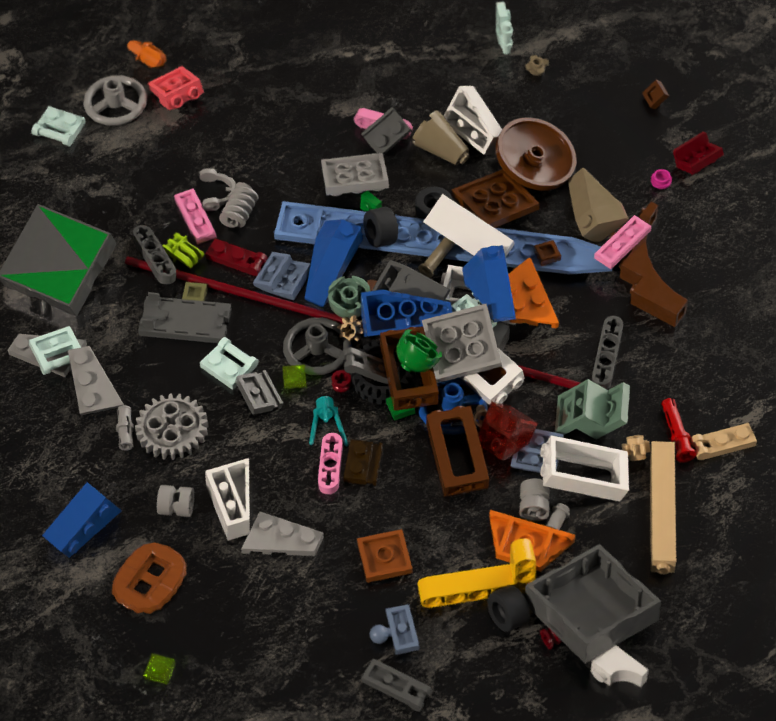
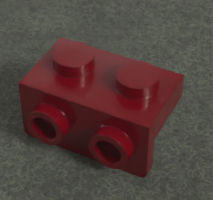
(696, 154)

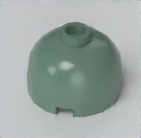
(345, 296)

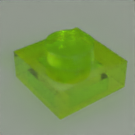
(294, 376)
(159, 668)

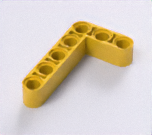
(479, 583)

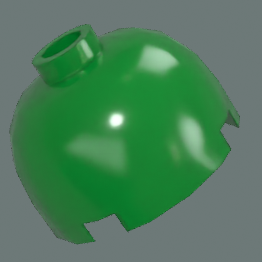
(417, 352)

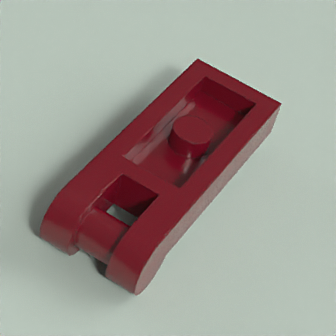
(236, 257)

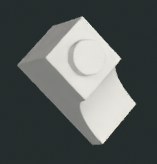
(618, 666)

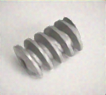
(239, 206)

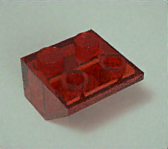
(505, 430)

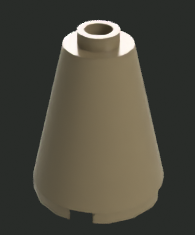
(441, 139)

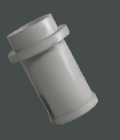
(558, 516)

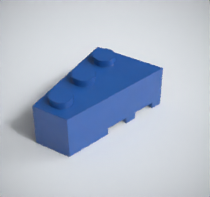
(81, 520)

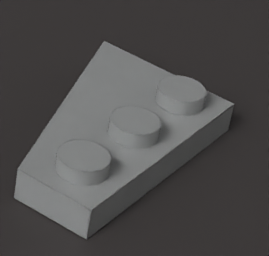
(21, 350)
(91, 383)
(279, 535)

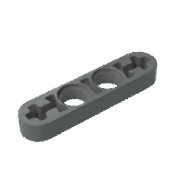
(150, 255)
(609, 353)

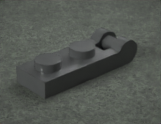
(367, 365)
(396, 684)

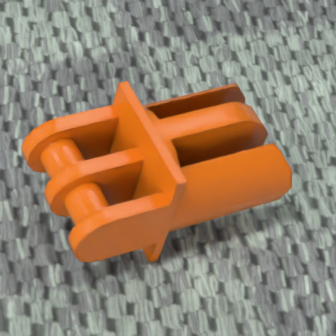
(147, 53)

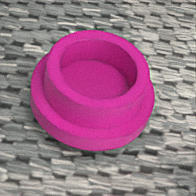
(661, 179)

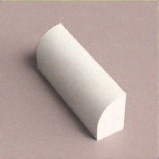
(464, 227)

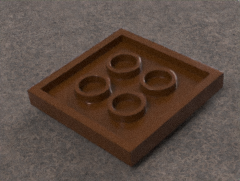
(495, 199)

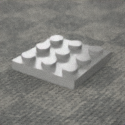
(354, 174)
(465, 342)

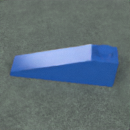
(331, 256)
(489, 281)
(396, 311)

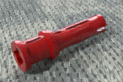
(679, 435)

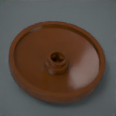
(535, 154)

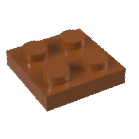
(384, 555)

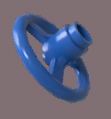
(452, 396)

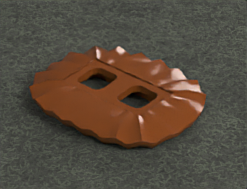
(136, 569)

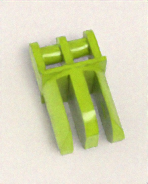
(183, 251)

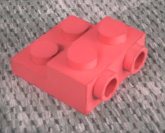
(176, 88)

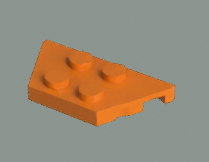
(529, 297)
(546, 541)

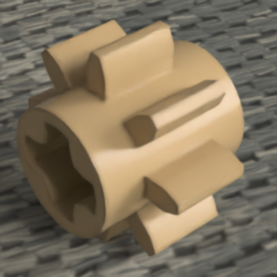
(356, 325)
(636, 447)

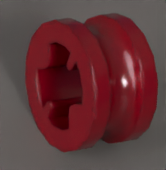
(337, 376)
(549, 637)

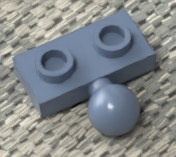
(400, 628)

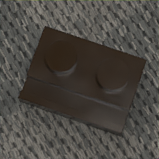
(363, 462)

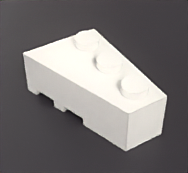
(473, 120)
(230, 496)

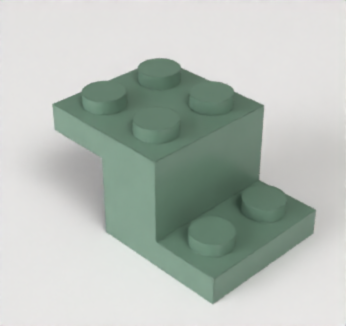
(592, 409)

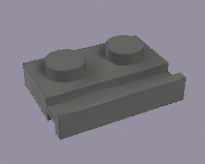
(386, 131)
(259, 392)

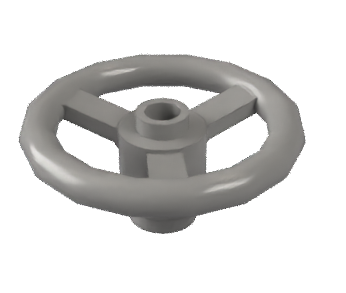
(115, 98)

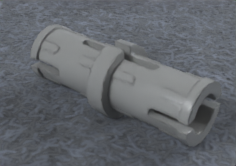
(125, 427)

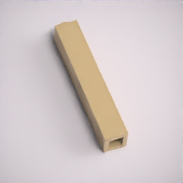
(662, 507)

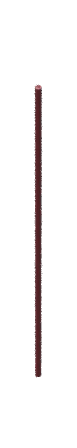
(564, 382)

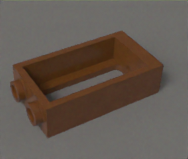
(409, 397)
(452, 484)

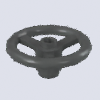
(316, 344)

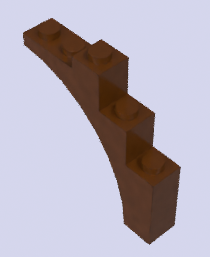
(648, 288)

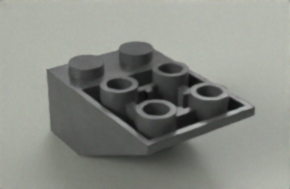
(405, 280)

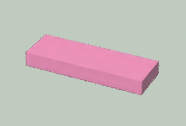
(195, 216)
(622, 242)

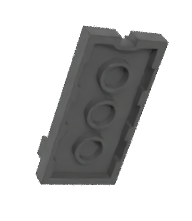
(184, 319)

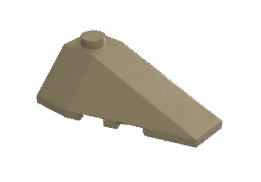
(594, 207)

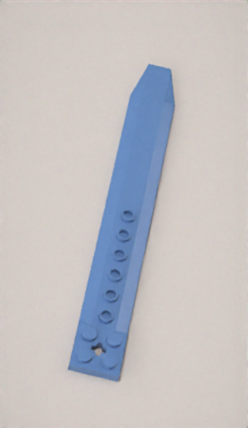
(421, 240)

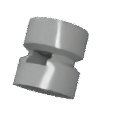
(534, 500)
(168, 503)

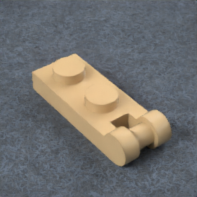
(723, 441)

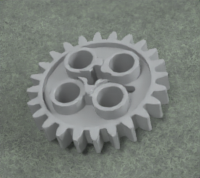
(171, 426)

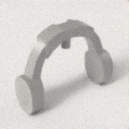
(210, 175)

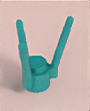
(325, 410)

